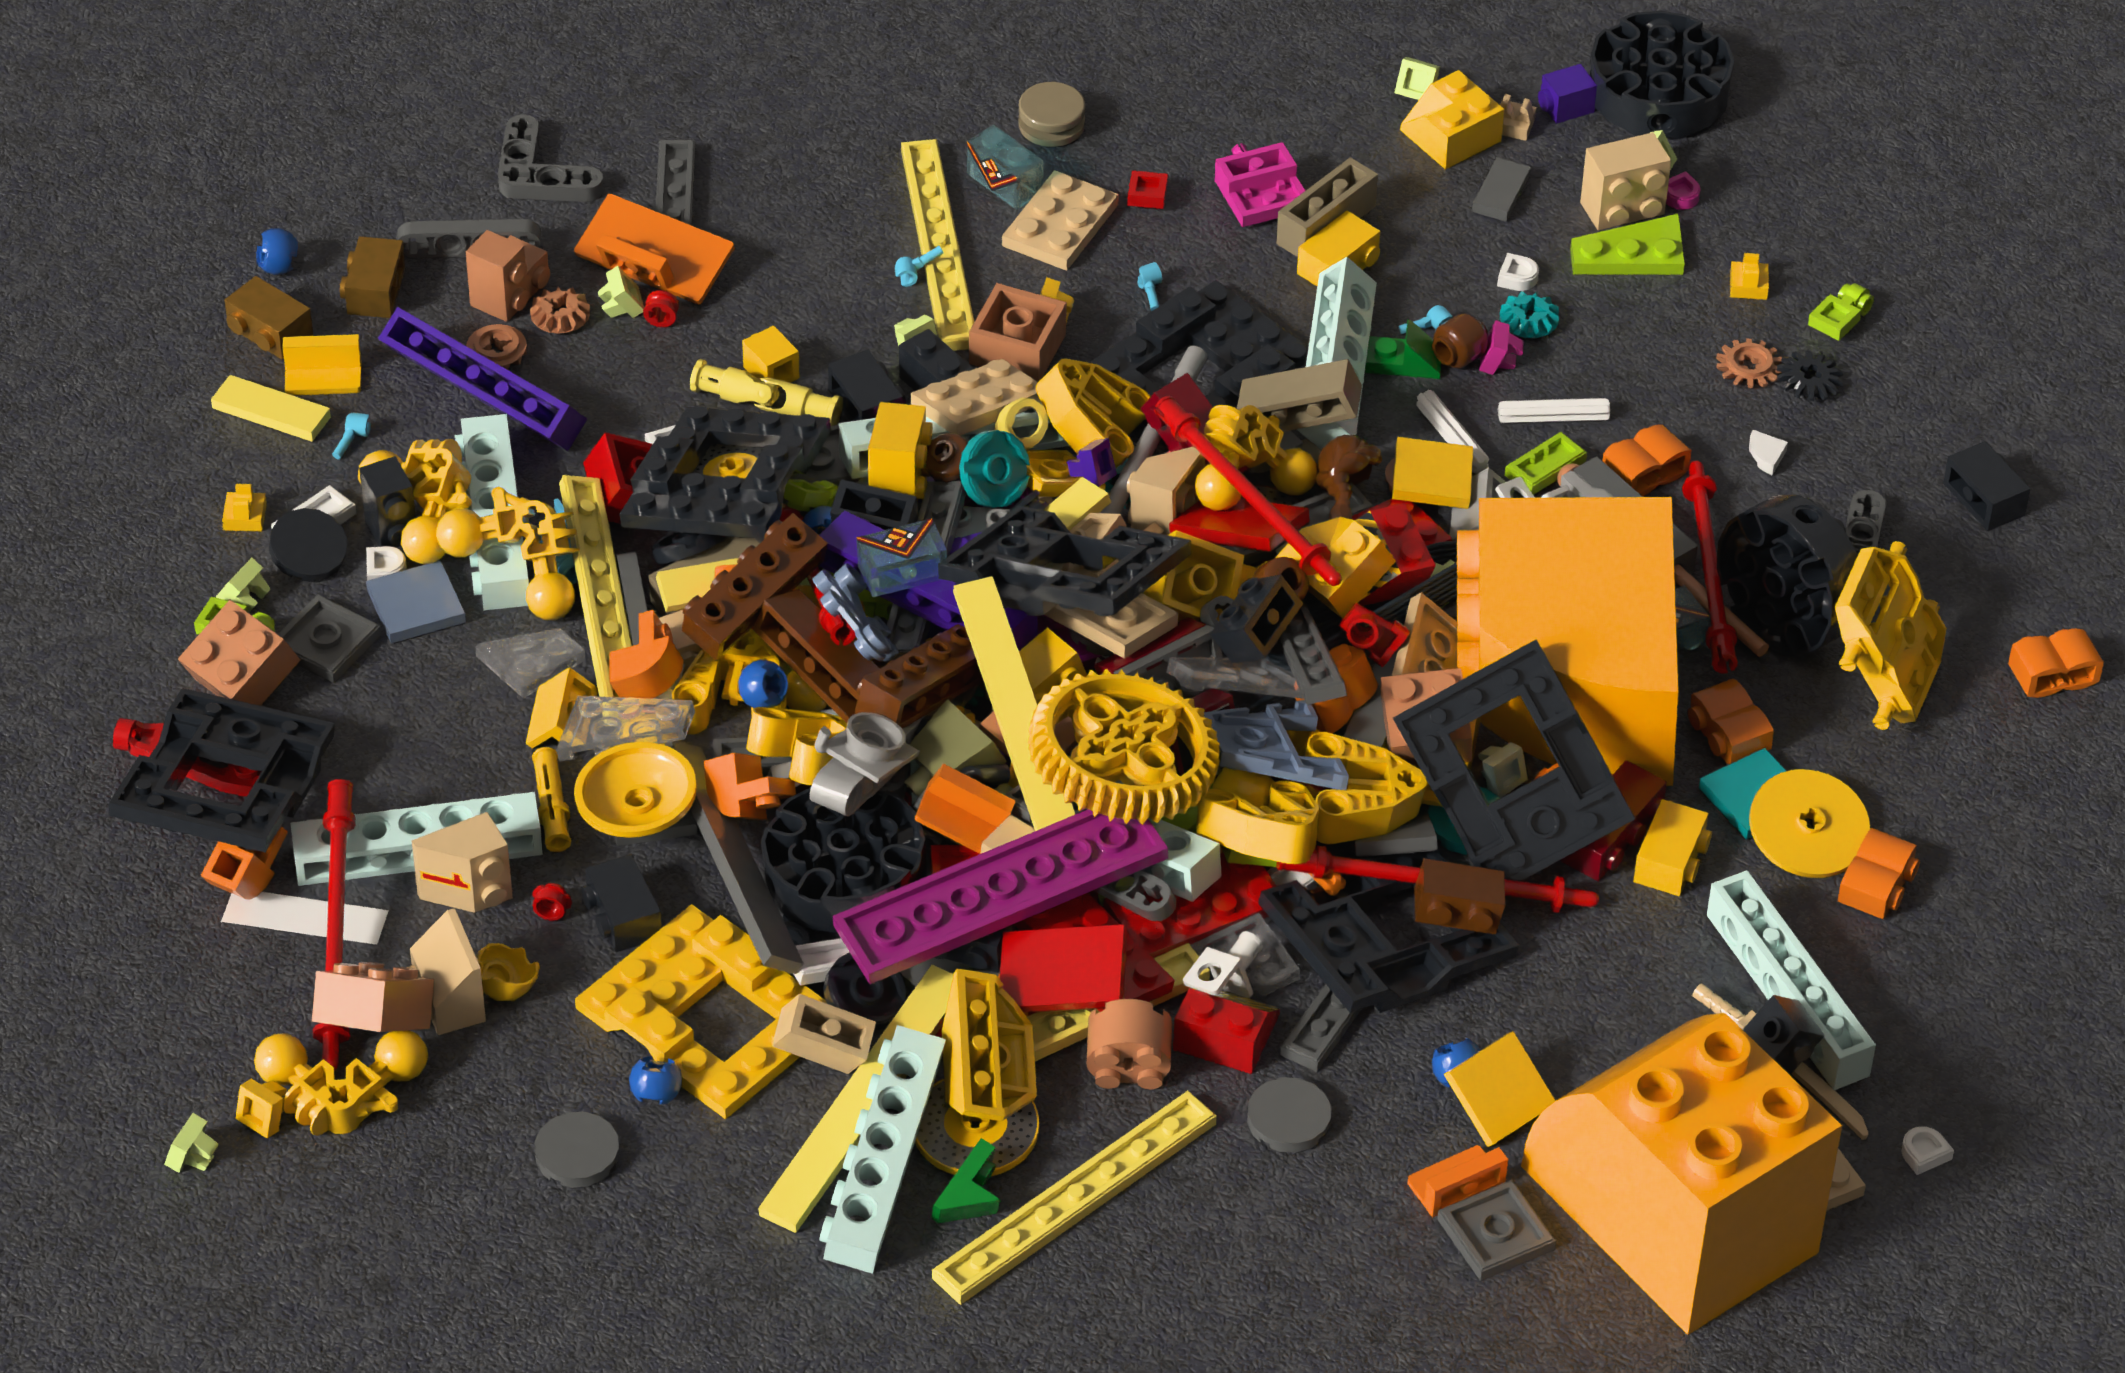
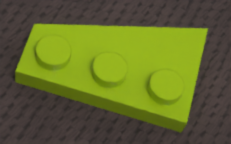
(1634, 249)

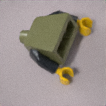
(956, 741)

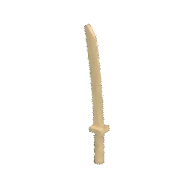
(1801, 1073)

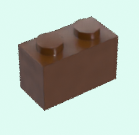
(1459, 896)

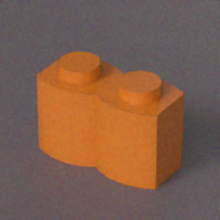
(1649, 459)
(2055, 662)
(1359, 686)
(1730, 721)
(1878, 873)

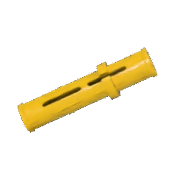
(555, 830)

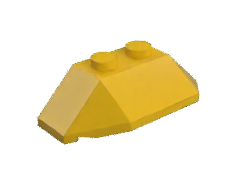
(986, 1049)

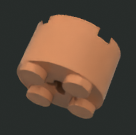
(1129, 1044)

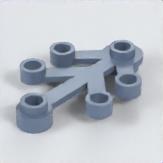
(843, 599)

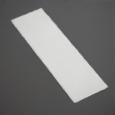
(304, 916)

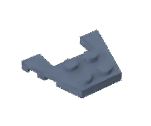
(1263, 747)

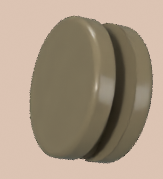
(1051, 114)

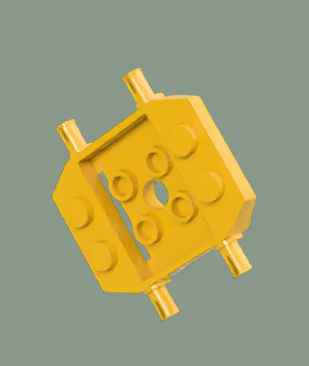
(1905, 642)

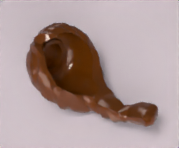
(1343, 462)

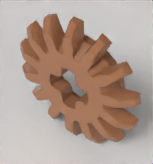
(1757, 353)

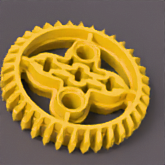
(1123, 746)

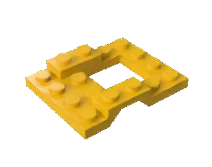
(673, 973)

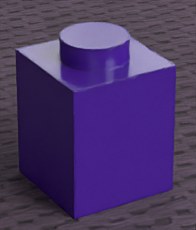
(1567, 93)

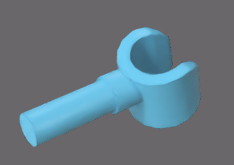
(907, 267)
(1150, 276)
(1435, 317)
(355, 425)

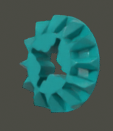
(1540, 324)

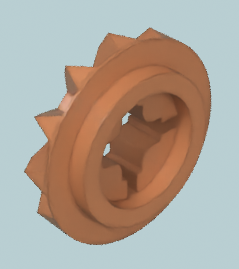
(564, 320)
(505, 338)

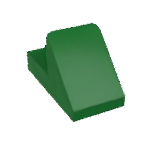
(1403, 356)
(963, 1195)

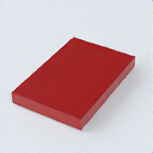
(1238, 525)
(1064, 967)

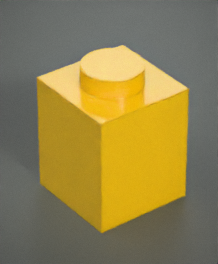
(771, 356)

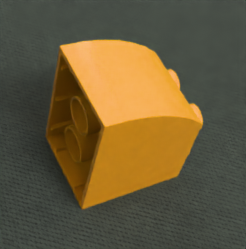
(1601, 602)
(1692, 1167)

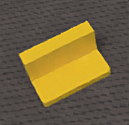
(322, 364)
(554, 705)

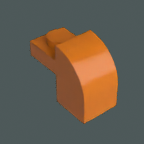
(649, 666)
(739, 788)
(240, 869)

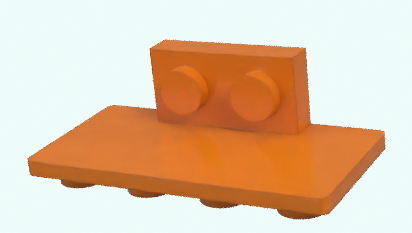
(654, 248)

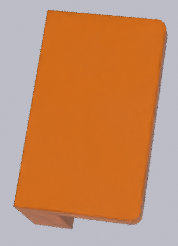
(962, 808)
(1458, 1177)

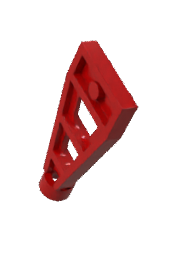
(231, 779)

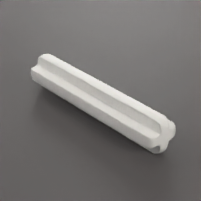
(1554, 410)
(1450, 427)

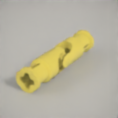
(741, 387)

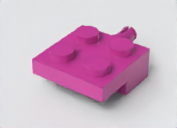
(1258, 182)

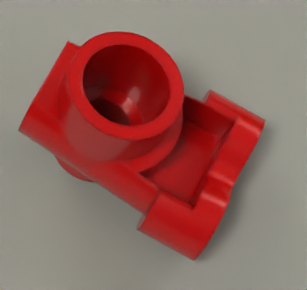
(1379, 639)

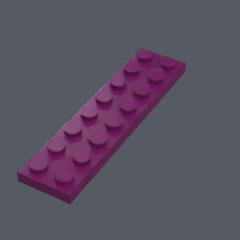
(995, 890)

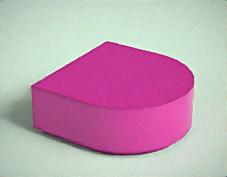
(1683, 192)

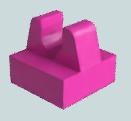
(1499, 350)

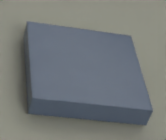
(415, 601)

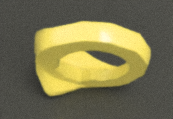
(1007, 418)

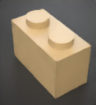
(824, 1034)

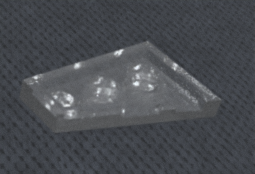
(1246, 676)
(612, 721)

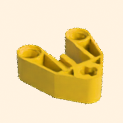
(1092, 404)
(704, 677)
(792, 734)
(1379, 793)
(1276, 833)

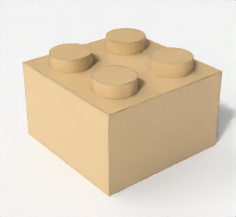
(1625, 181)

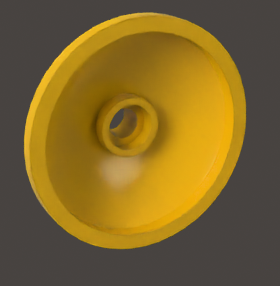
(635, 789)

